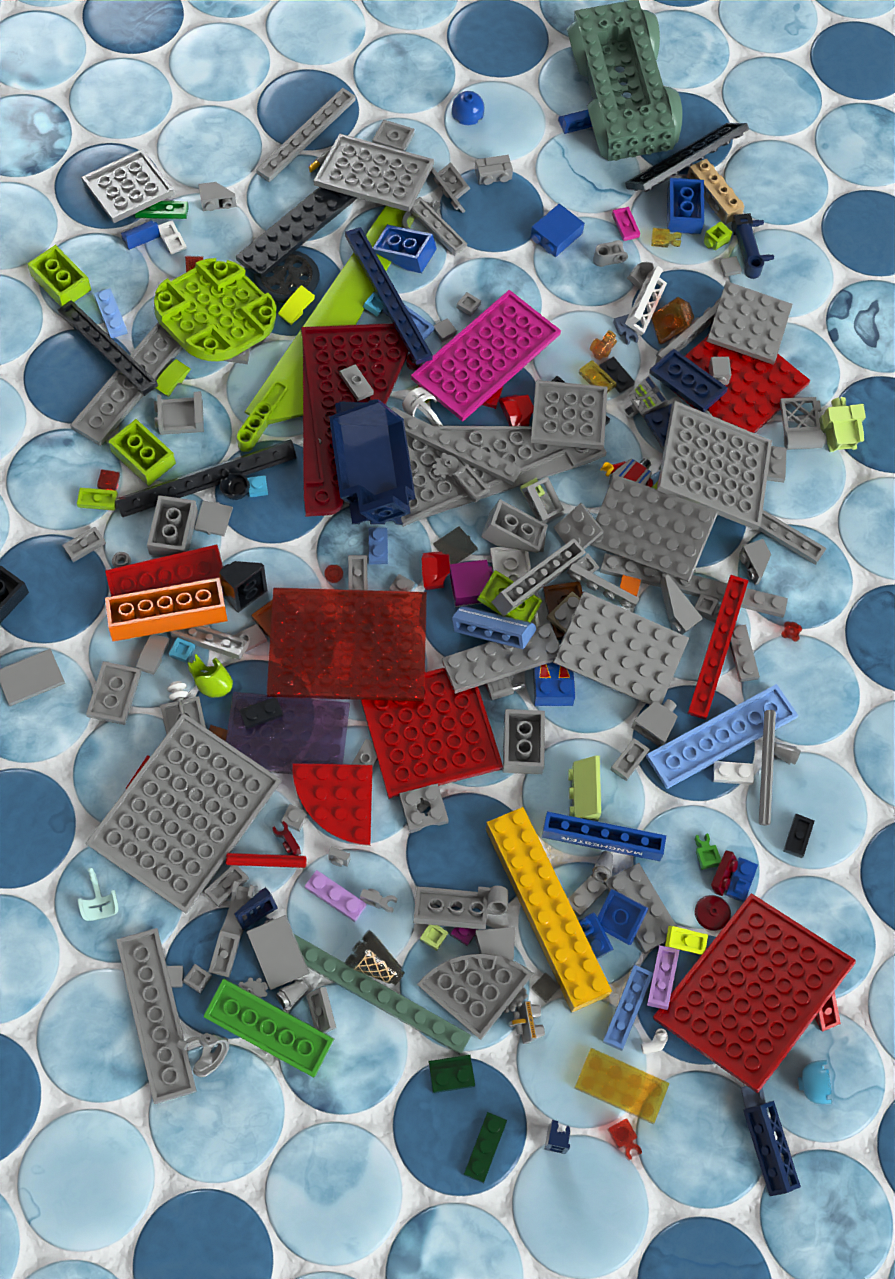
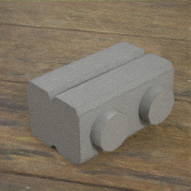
(493, 169)

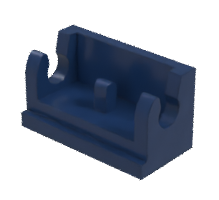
(556, 1140)

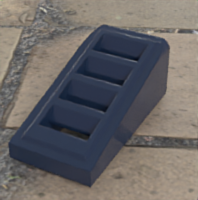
(264, 900)

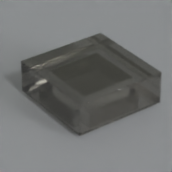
(545, 987)

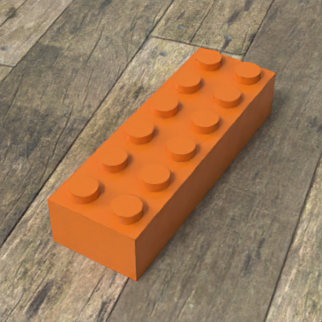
(165, 609)

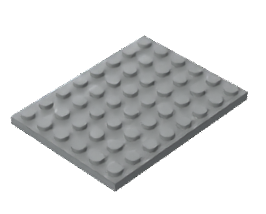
(184, 813)

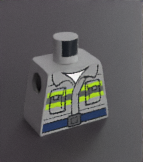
(646, 399)

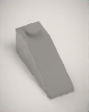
(679, 609)

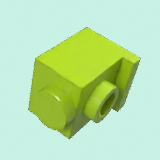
(717, 236)

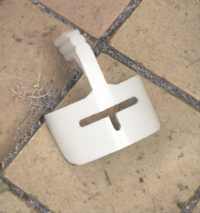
(410, 404)

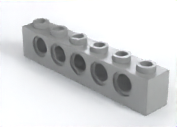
(538, 577)

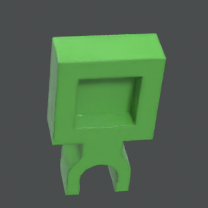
(707, 855)

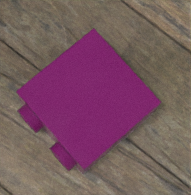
(468, 581)

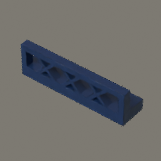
(769, 1149)

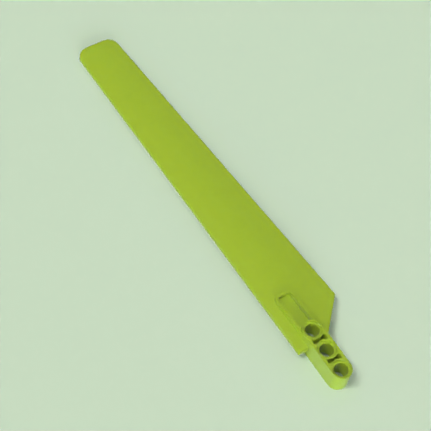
(341, 305)

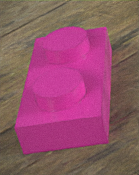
(626, 223)

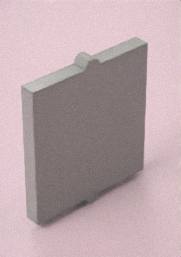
(213, 518)

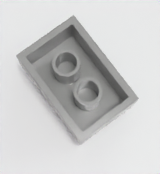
(172, 526)
(523, 741)

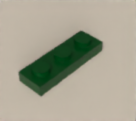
(485, 1147)

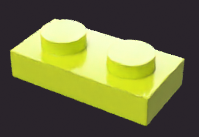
(686, 940)

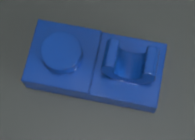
(741, 880)
(596, 935)

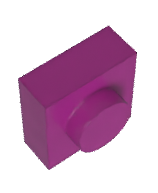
(463, 935)

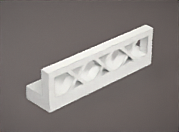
(643, 301)

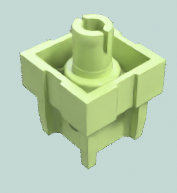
(843, 425)

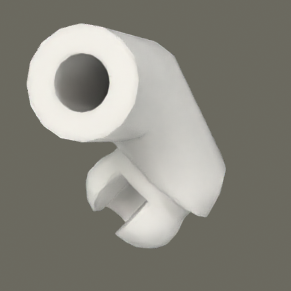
(657, 1043)

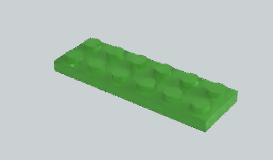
(269, 1027)

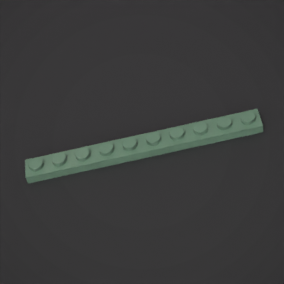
(383, 997)

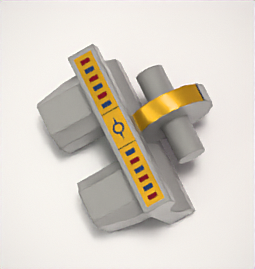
(525, 1023)

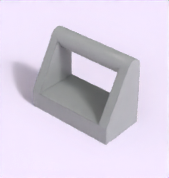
(535, 502)

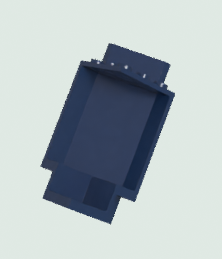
(372, 461)

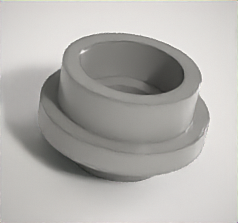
(121, 556)

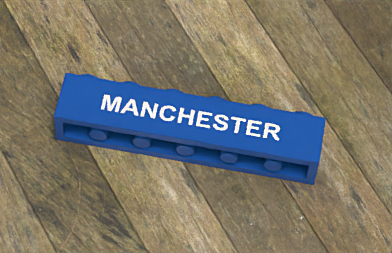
(604, 836)

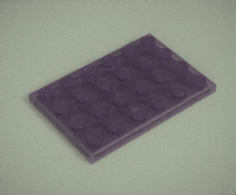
(306, 734)

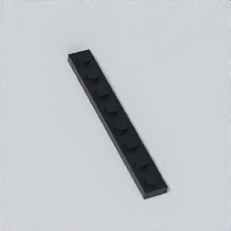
(108, 348)

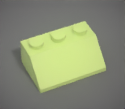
(585, 789)

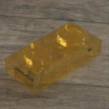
(596, 376)

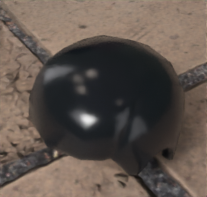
(235, 486)

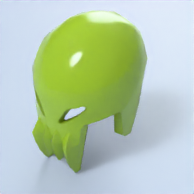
(215, 682)

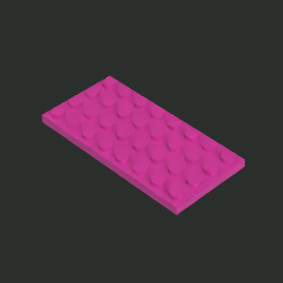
(485, 355)

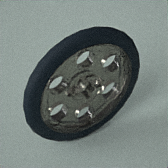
(282, 294)

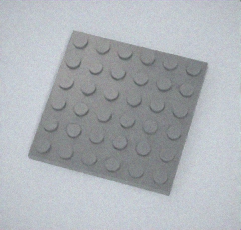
(715, 465)

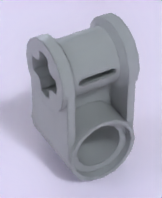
(609, 253)

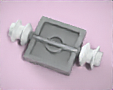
(172, 711)

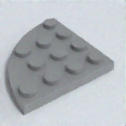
(476, 988)

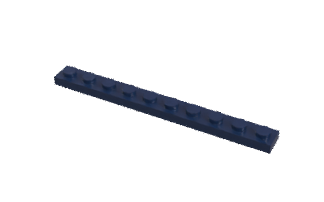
(388, 296)

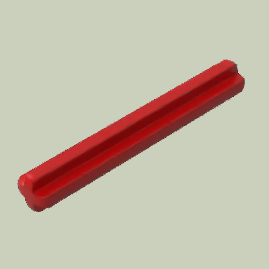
(266, 860)

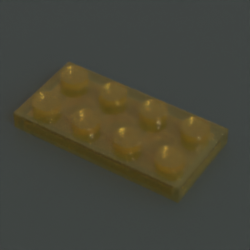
(622, 1086)

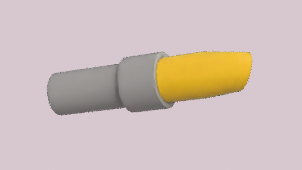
(318, 161)

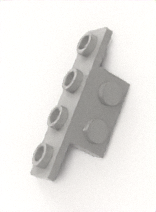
(453, 184)

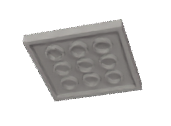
(128, 185)
(749, 322)
(569, 415)

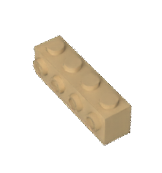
(716, 191)

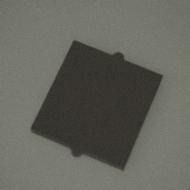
(456, 544)

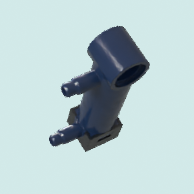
(753, 261)

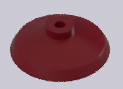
(712, 912)

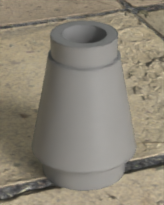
(786, 752)
(603, 868)
(290, 994)

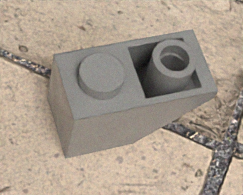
(216, 197)
(755, 557)

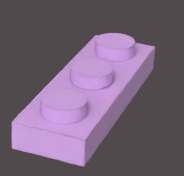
(335, 896)
(663, 977)

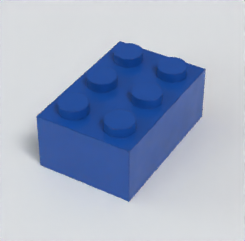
(685, 205)

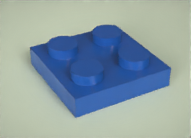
(621, 916)

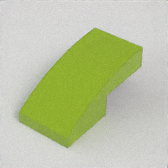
(171, 376)

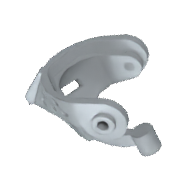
(208, 1061)

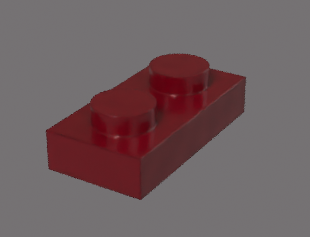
(722, 877)

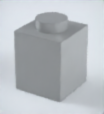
(720, 369)

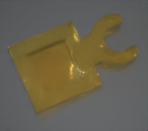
(663, 238)

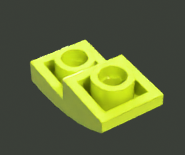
(296, 304)

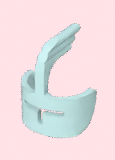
(108, 910)

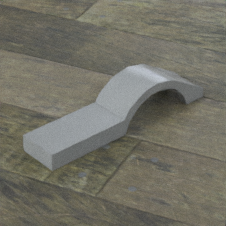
(230, 933)

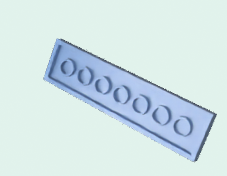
(719, 737)

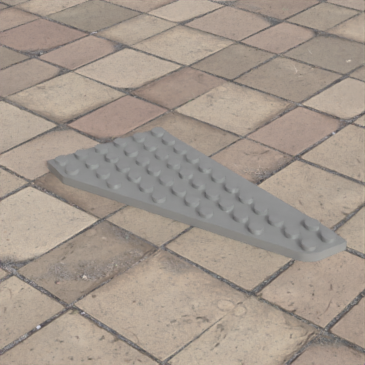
(507, 442)

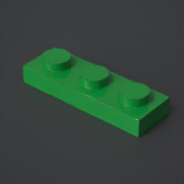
(165, 210)

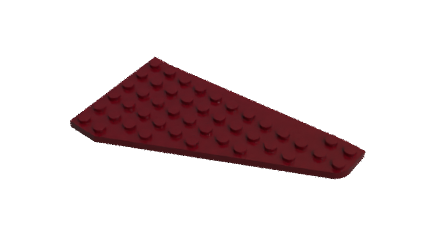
(327, 351)

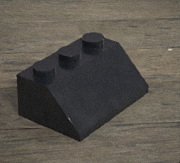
(242, 583)

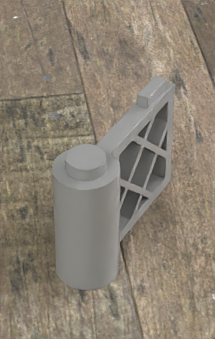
(805, 436)

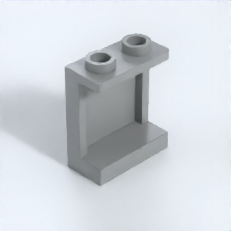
(179, 415)

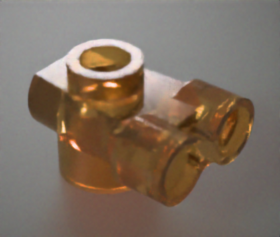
(603, 347)

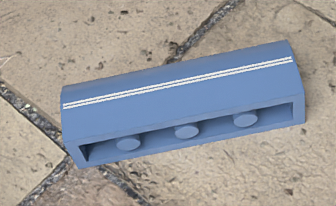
(493, 627)

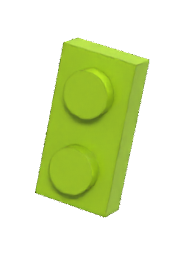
(97, 499)

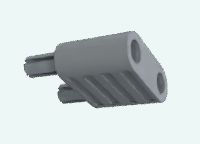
(502, 688)

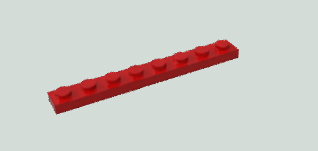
(718, 647)

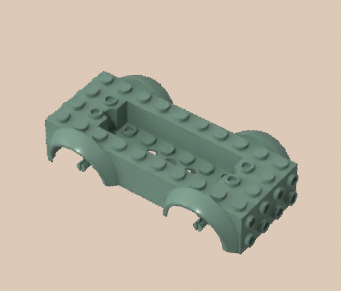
(626, 38)

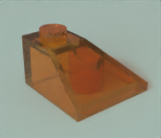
(672, 319)

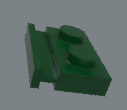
(451, 1073)

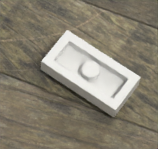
(733, 772)

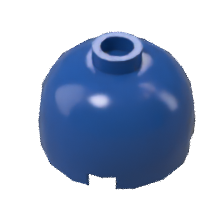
(468, 108)

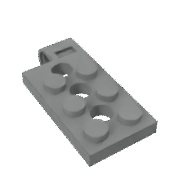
(488, 900)

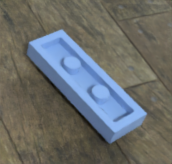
(110, 313)

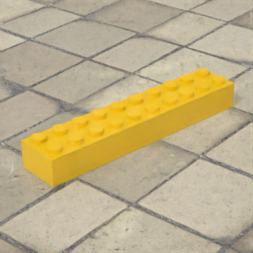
(548, 910)

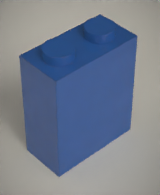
(557, 230)

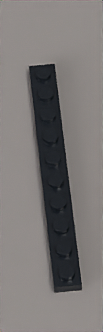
(206, 477)

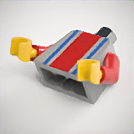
(630, 470)

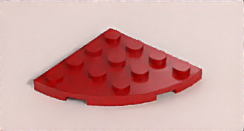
(337, 798)

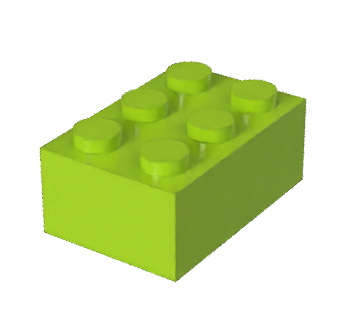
(59, 276)
(142, 452)

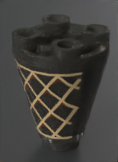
(374, 960)

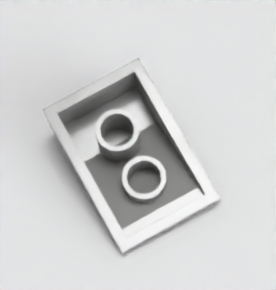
(513, 528)

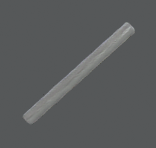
(767, 767)

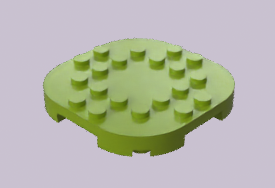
(214, 310)

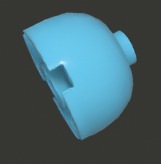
(816, 1082)

